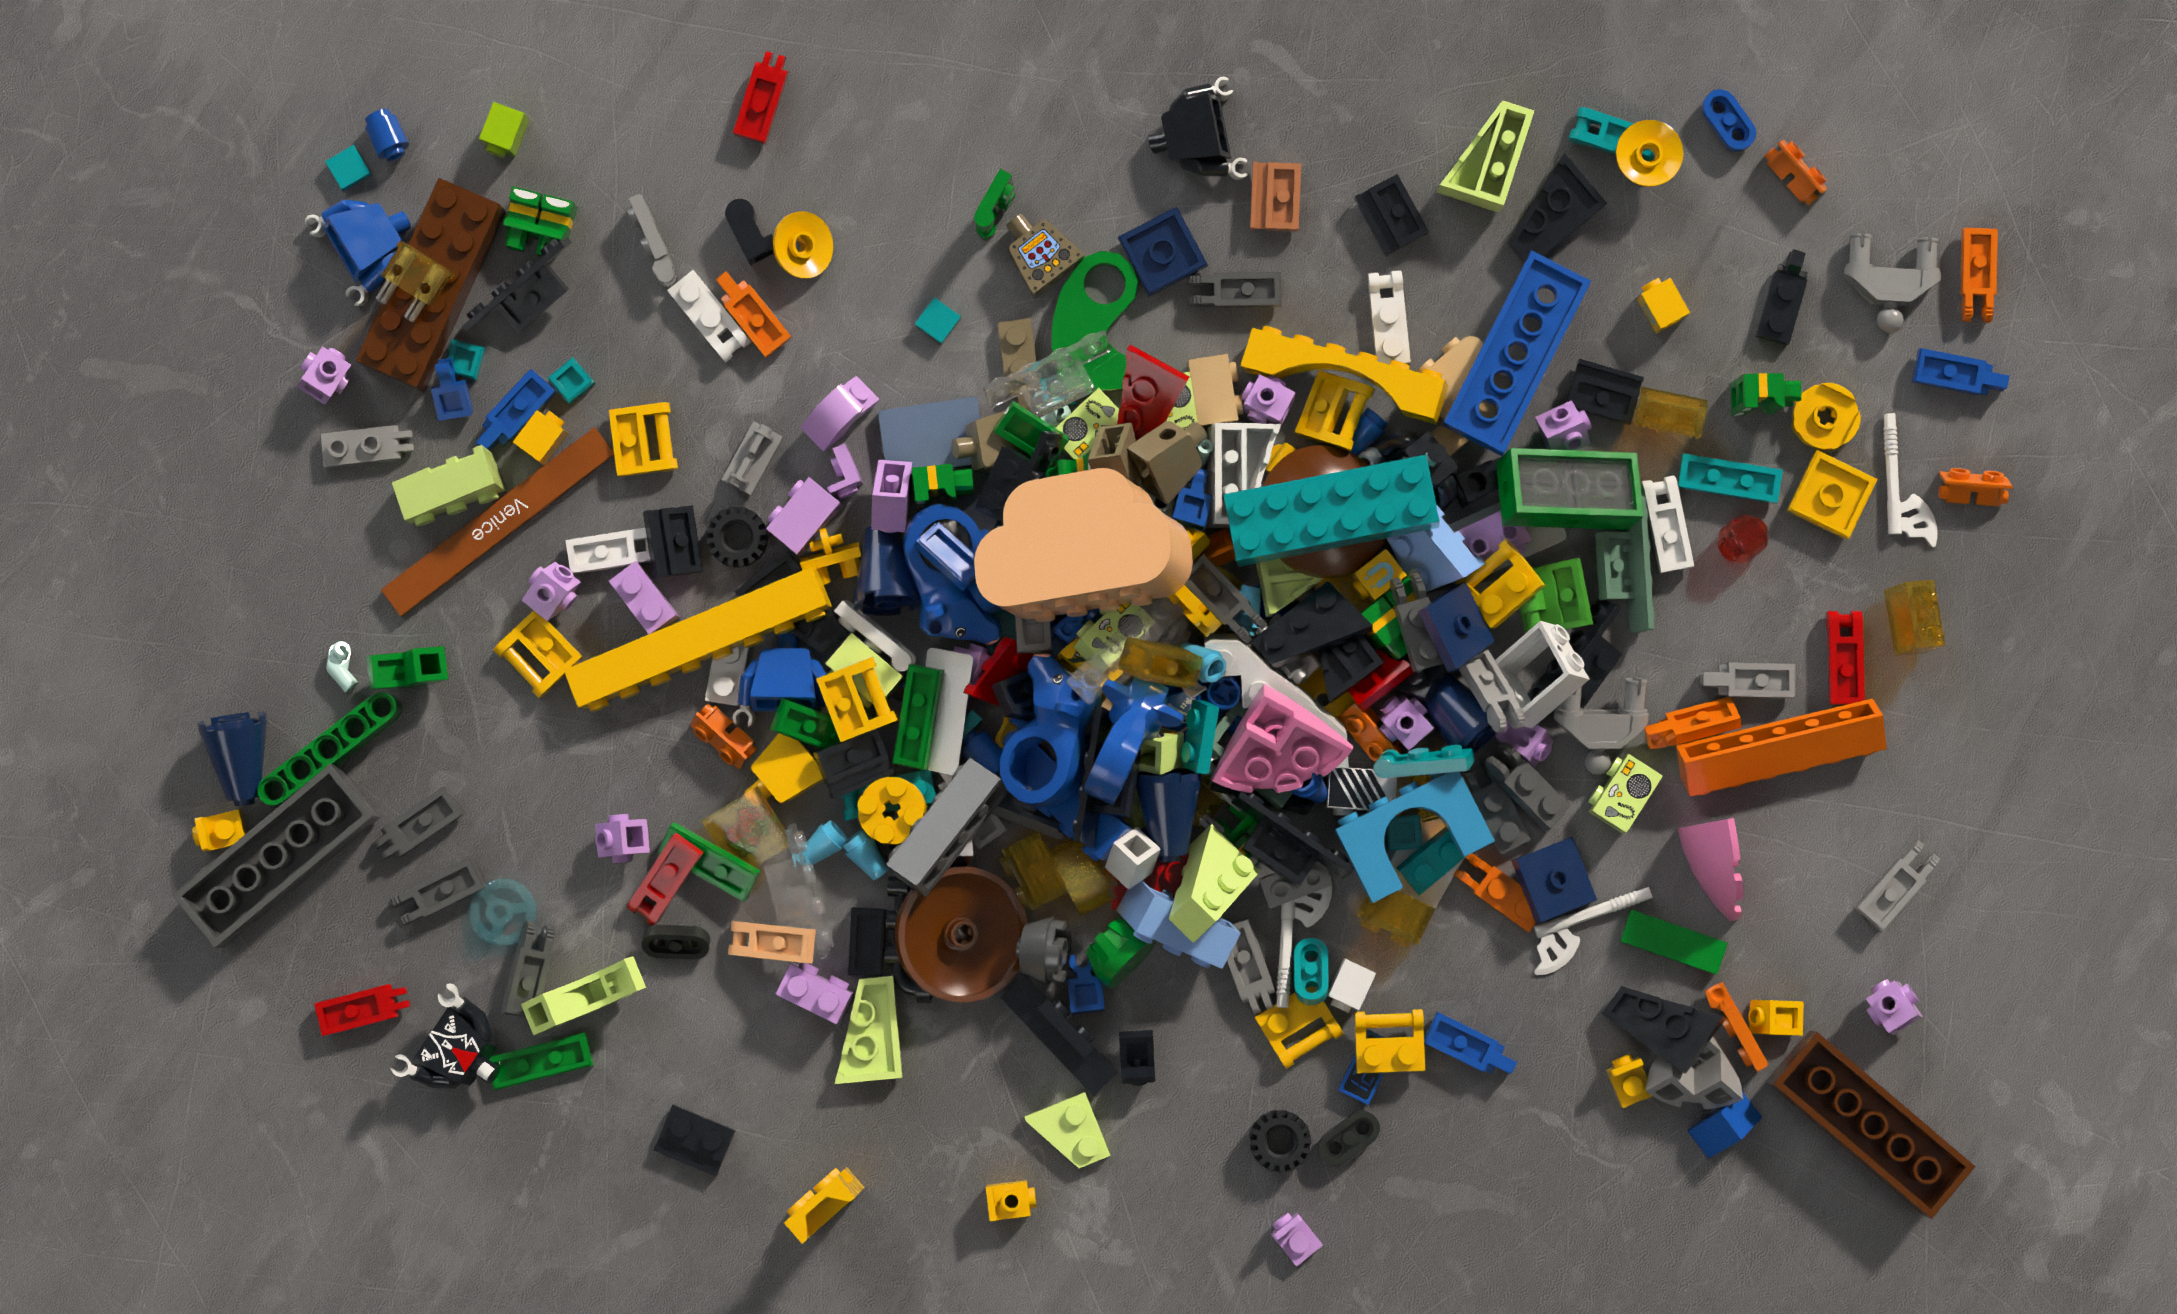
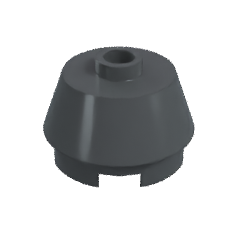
(1044, 949)

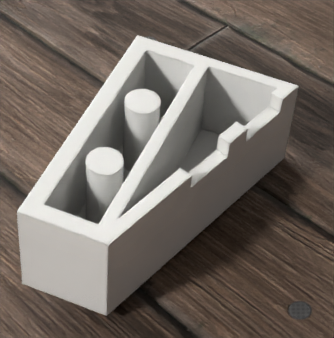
(1236, 462)

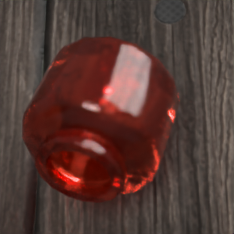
(1742, 539)

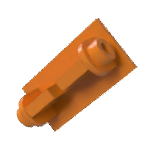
(1806, 179)
(1961, 483)
(1365, 731)
(733, 747)

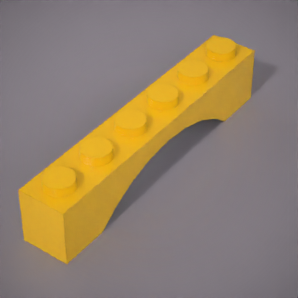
(1275, 355)

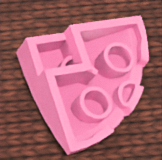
(1278, 746)
(1712, 855)

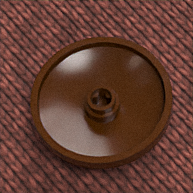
(1313, 462)
(961, 935)

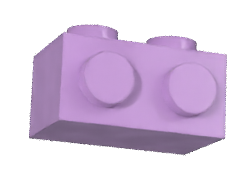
(1486, 534)
(815, 993)

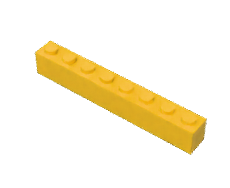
(697, 639)

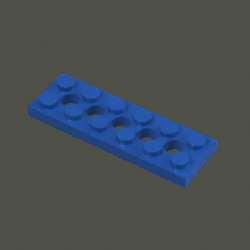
(1494, 359)

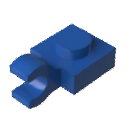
(450, 397)
(1192, 504)

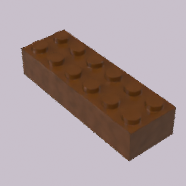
(457, 234)
(1871, 1124)

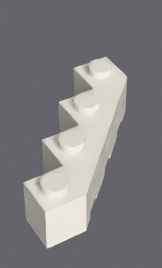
(1255, 672)

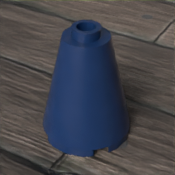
(883, 576)
(1459, 715)
(236, 753)
(1169, 809)

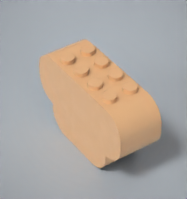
(1080, 548)

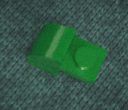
(407, 669)

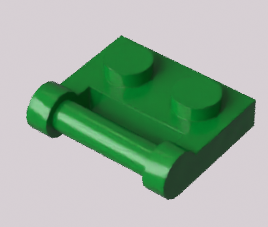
(998, 197)

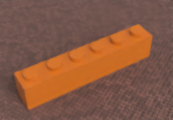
(1781, 747)

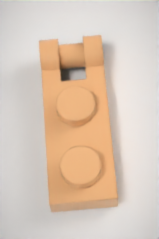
(772, 942)

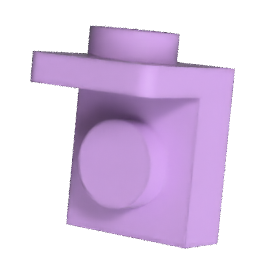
(844, 466)
(1532, 743)
(1295, 1237)

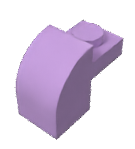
(838, 412)

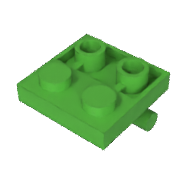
(1562, 599)

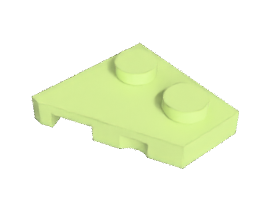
(1071, 1130)

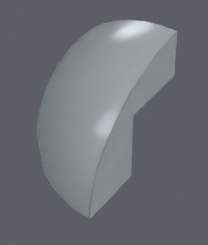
(1709, 1080)

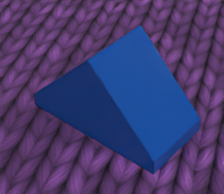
(1725, 1126)

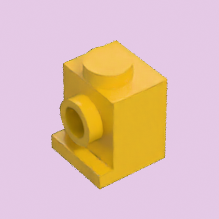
(996, 1200)

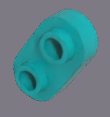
(1311, 973)

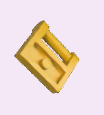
(1325, 406)
(631, 439)
(1509, 590)
(546, 645)
(845, 703)
(1283, 1022)
(1389, 1053)

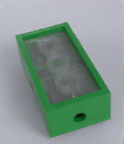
(1569, 489)

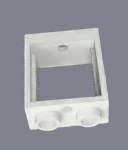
(1526, 650)

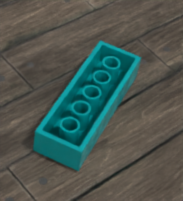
(1331, 510)

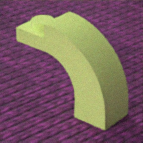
(583, 996)

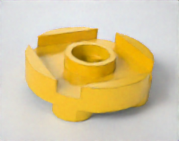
(1843, 410)
(1195, 611)
(873, 802)

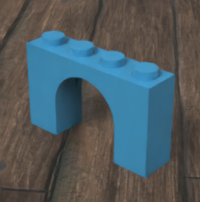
(1364, 835)

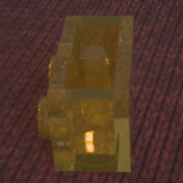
(1914, 617)

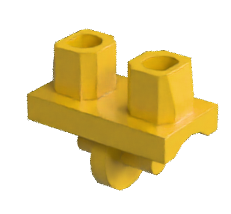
(845, 555)

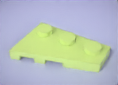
(872, 1034)

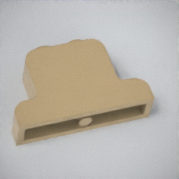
(1454, 368)

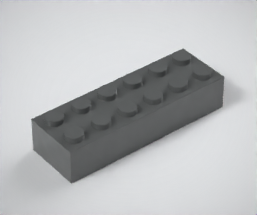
(276, 856)

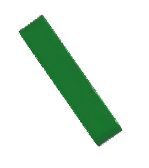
(345, 742)

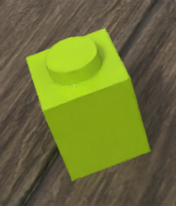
(503, 130)

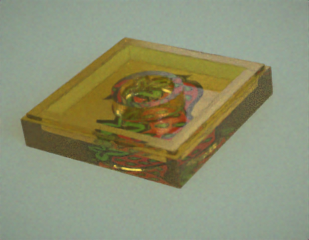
(748, 828)

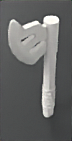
(1894, 506)
(1288, 913)
(1561, 924)

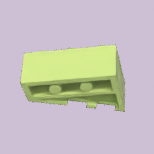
(1490, 161)
(449, 487)
(1210, 882)

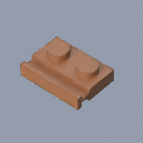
(1275, 196)

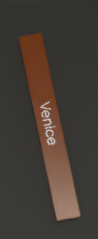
(498, 522)

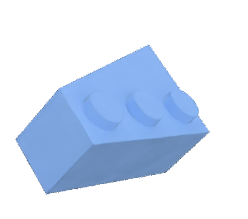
(1435, 554)
(1149, 915)

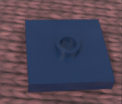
(1162, 251)
(1456, 626)
(1554, 880)

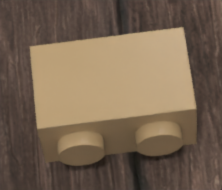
(1214, 390)

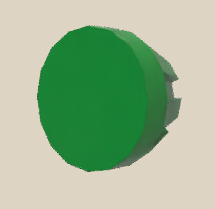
(1117, 953)

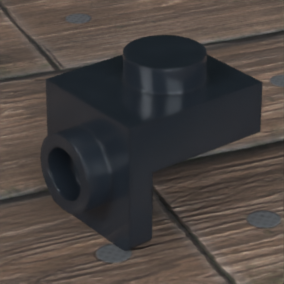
(1137, 1057)

